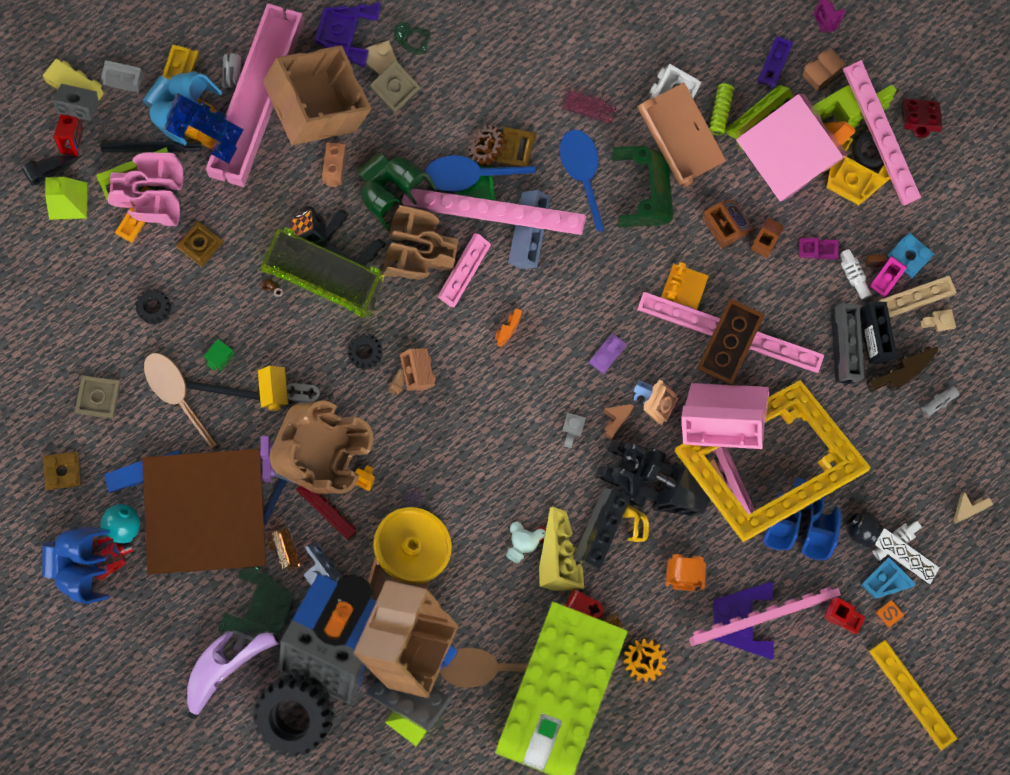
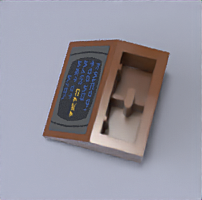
(727, 222)

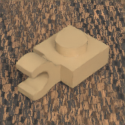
(941, 320)

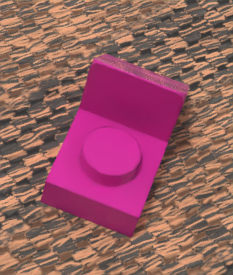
(888, 276)

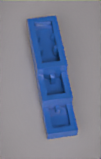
(127, 476)

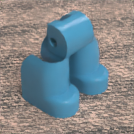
(164, 91)

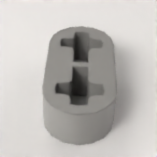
(303, 388)

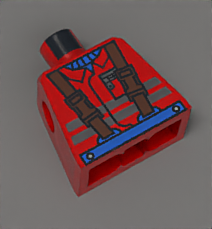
(68, 128)
(114, 555)

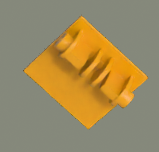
(684, 286)

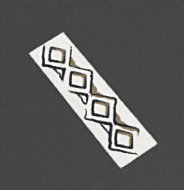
(907, 556)

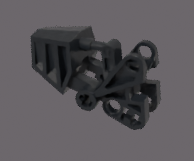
(638, 464)

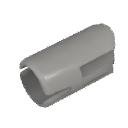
(231, 70)

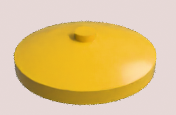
(412, 545)

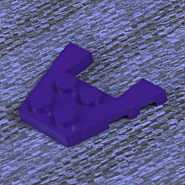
(339, 27)
(741, 605)

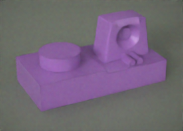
(607, 353)

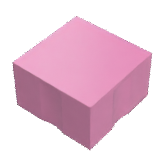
(791, 147)

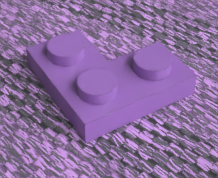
(266, 446)

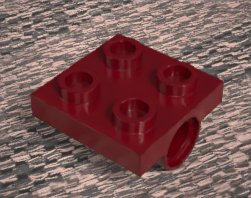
(921, 116)

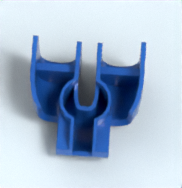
(821, 532)
(58, 563)

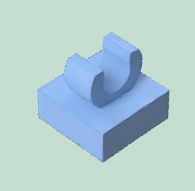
(643, 389)

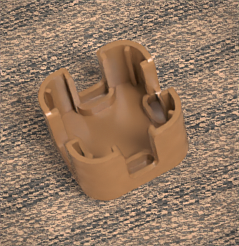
(318, 446)

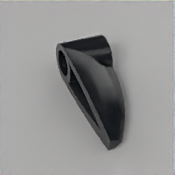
(38, 171)

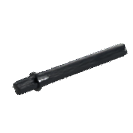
(127, 147)

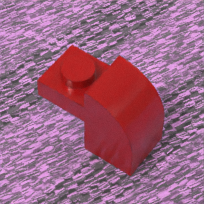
(843, 614)

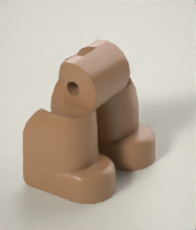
(418, 227)

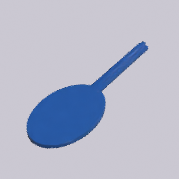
(581, 163)
(461, 173)

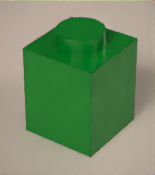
(218, 356)

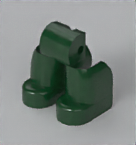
(378, 173)

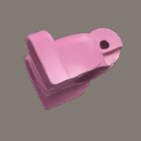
(150, 206)

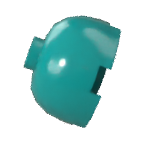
(122, 522)

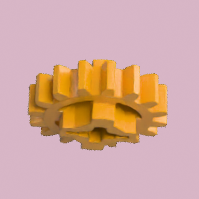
(639, 648)

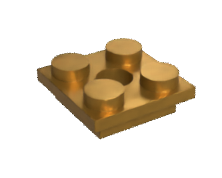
(200, 254)
(53, 463)

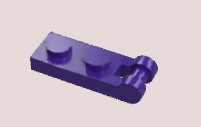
(775, 61)

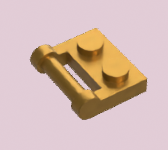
(513, 140)

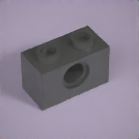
(76, 102)

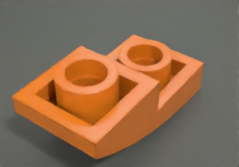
(506, 331)

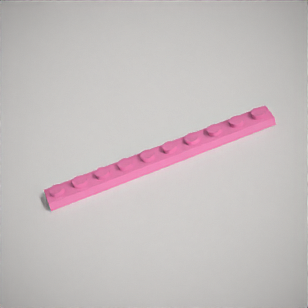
(497, 211)
(707, 324)

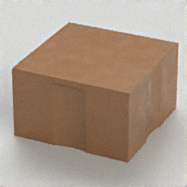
(316, 95)
(406, 639)

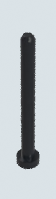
(222, 390)

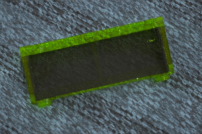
(323, 272)

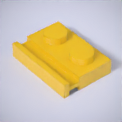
(180, 61)

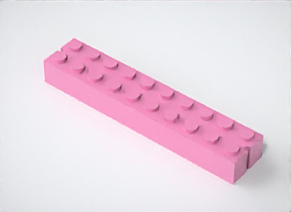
(250, 102)

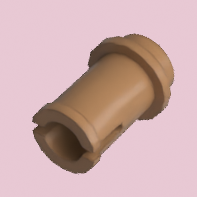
(397, 383)

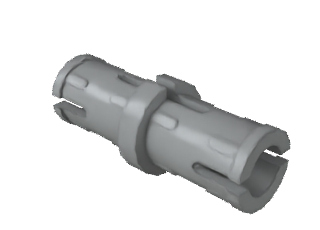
(940, 401)

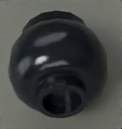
(864, 528)

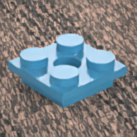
(911, 244)

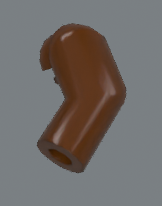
(270, 284)

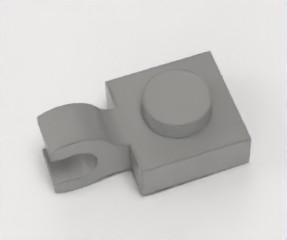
(573, 427)

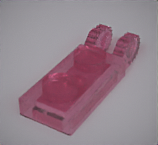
(588, 106)

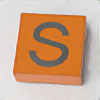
(889, 613)

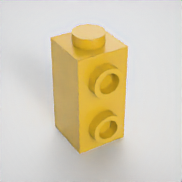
(272, 387)

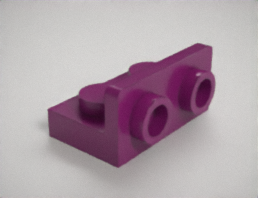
(826, 17)

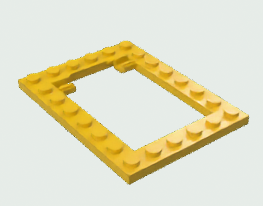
(842, 453)

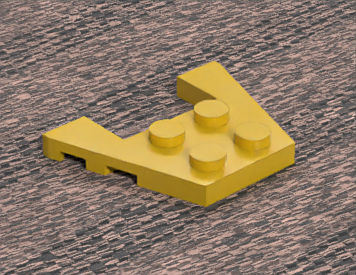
(855, 180)

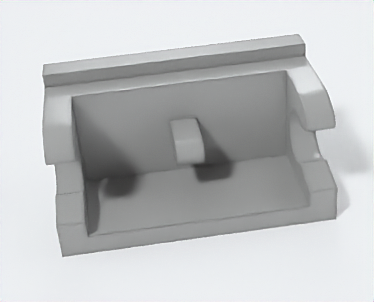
(122, 76)

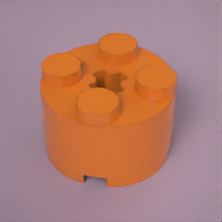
(686, 572)

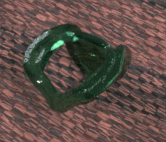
(401, 35)

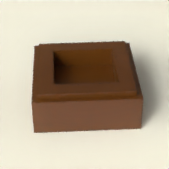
(876, 260)

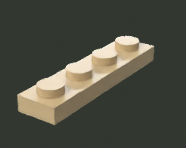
(919, 296)

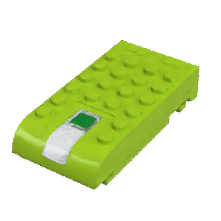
(561, 691)

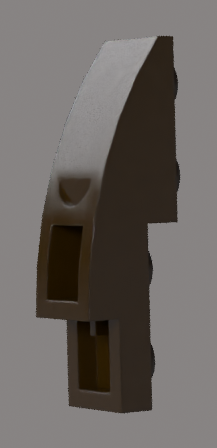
(909, 368)

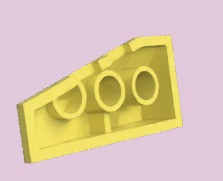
(557, 566)

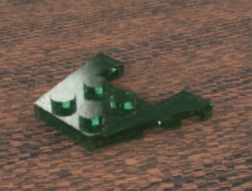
(267, 608)

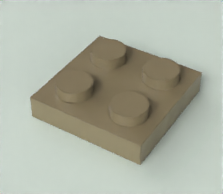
(394, 86)
(97, 397)

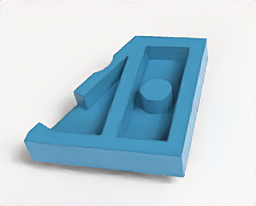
(887, 580)

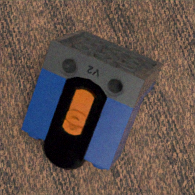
(326, 634)

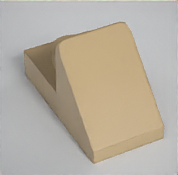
(966, 510)

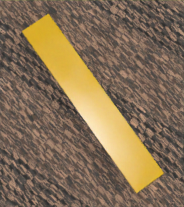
(913, 695)

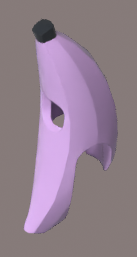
(214, 667)

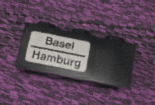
(877, 332)

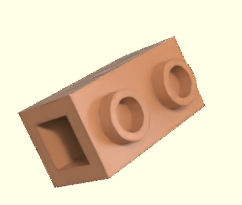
(334, 164)

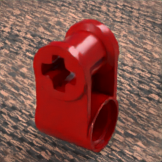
(583, 603)

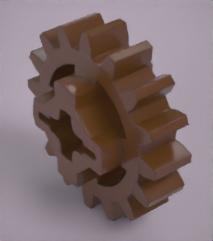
(486, 145)

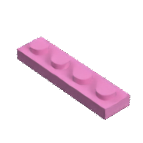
(464, 270)

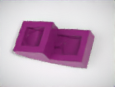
(818, 249)

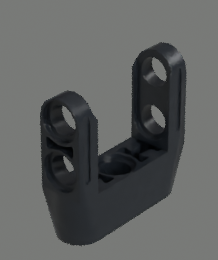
(367, 256)

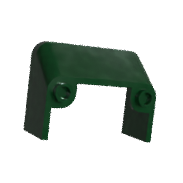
(659, 208)

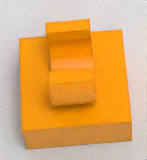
(365, 478)

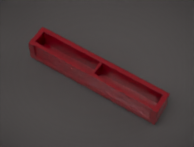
(329, 513)

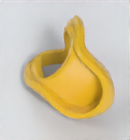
(632, 512)

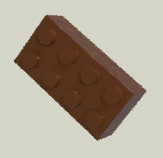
(730, 342)

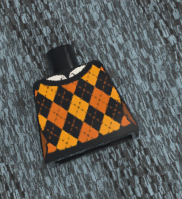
(309, 225)

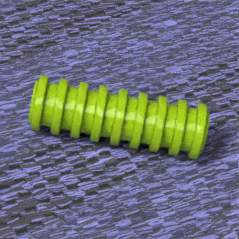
(721, 108)

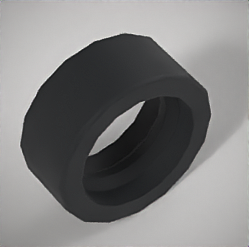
(859, 158)

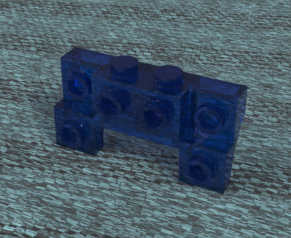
(188, 113)

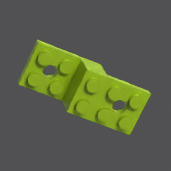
(845, 107)

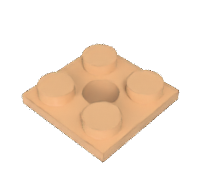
(660, 402)

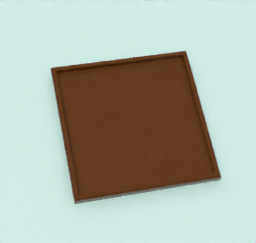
(204, 511)

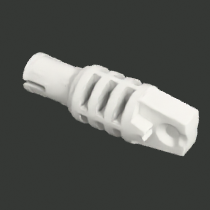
(855, 274)
(904, 533)

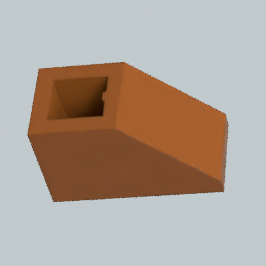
(767, 237)

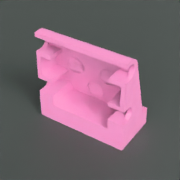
(725, 415)

